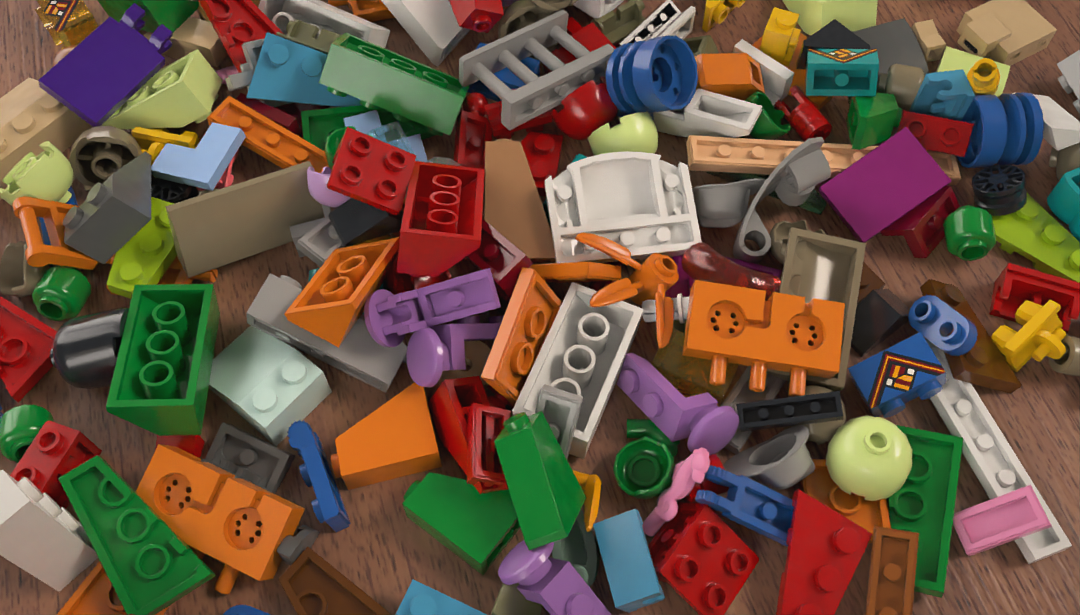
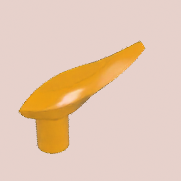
(592, 486)

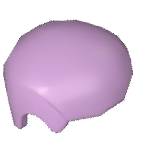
(318, 188)

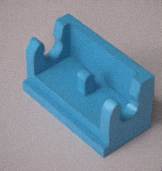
(944, 95)
(628, 561)

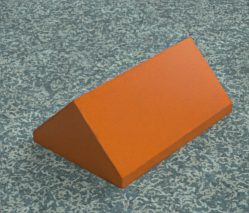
(340, 289)

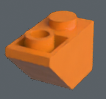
(729, 74)

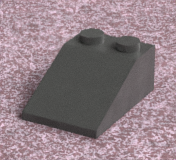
(112, 211)

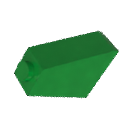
(538, 479)
(463, 519)

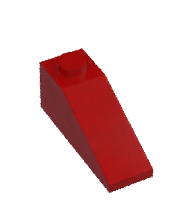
(450, 415)

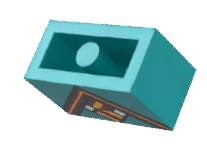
(842, 72)

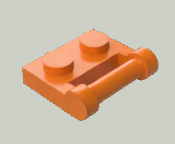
(58, 252)

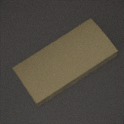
(241, 219)
(825, 270)

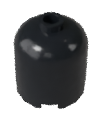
(89, 347)

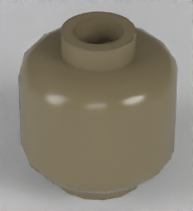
(902, 82)

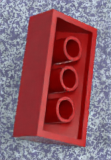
(440, 218)

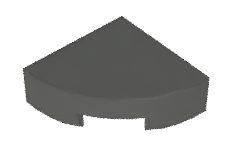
(292, 547)

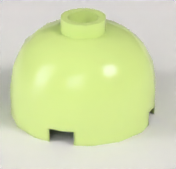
(634, 134)
(40, 176)
(869, 457)

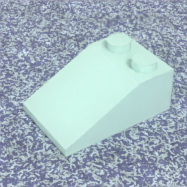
(267, 382)

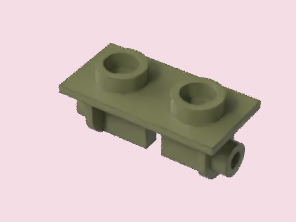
(622, 22)
(306, 33)

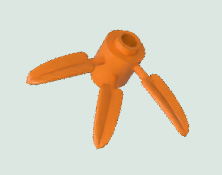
(647, 282)

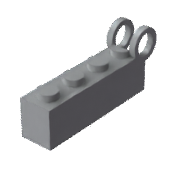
(356, 356)

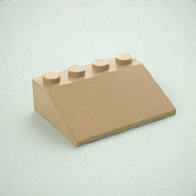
(31, 118)

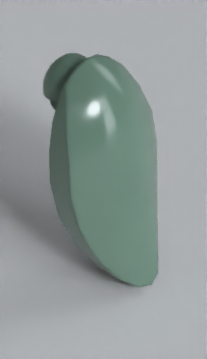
(580, 550)

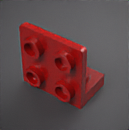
(371, 171)
(701, 558)

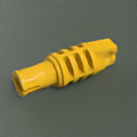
(984, 77)

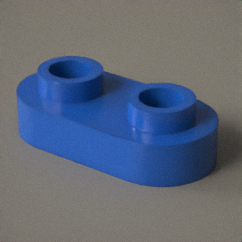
(937, 319)

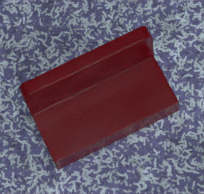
(924, 224)

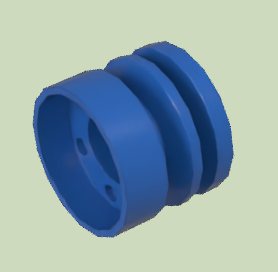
(652, 75)
(1004, 130)

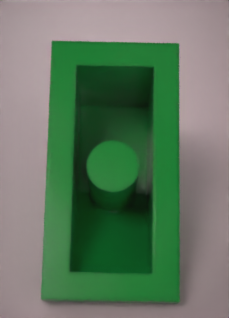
(872, 119)

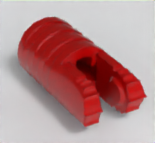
(805, 118)

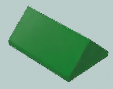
(157, 12)

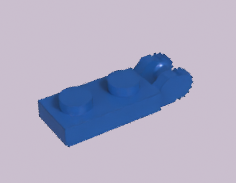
(318, 473)
(749, 504)

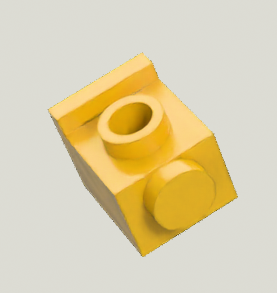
(781, 36)

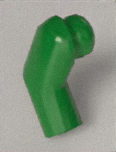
(645, 427)

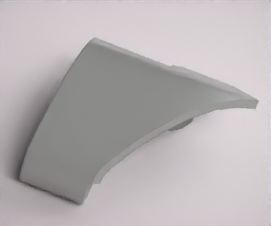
(793, 183)

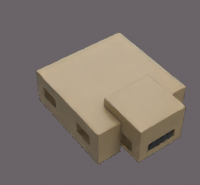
(1004, 31)

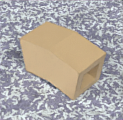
(929, 40)

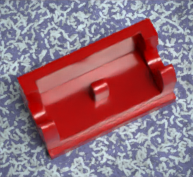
(1021, 284)

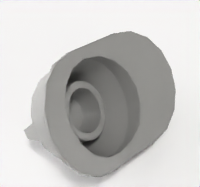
(724, 203)
(777, 461)

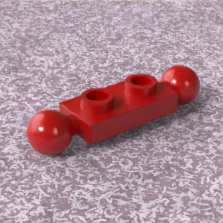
(472, 132)

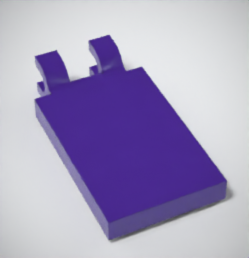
(107, 67)

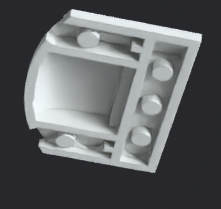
(624, 199)

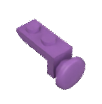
(393, 316)
(443, 347)
(674, 414)
(549, 581)

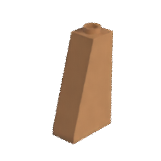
(514, 202)

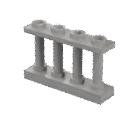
(539, 92)

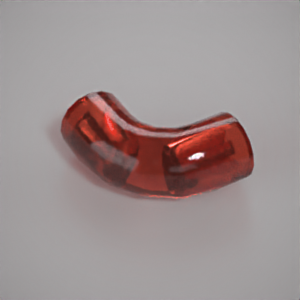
(708, 265)

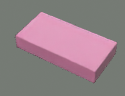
(1000, 520)

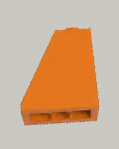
(388, 442)

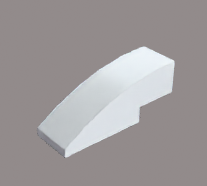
(709, 116)

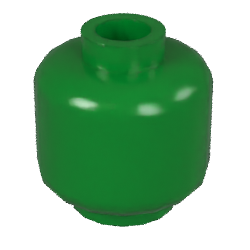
(969, 233)
(61, 293)
(20, 428)

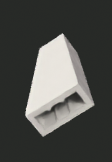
(429, 25)

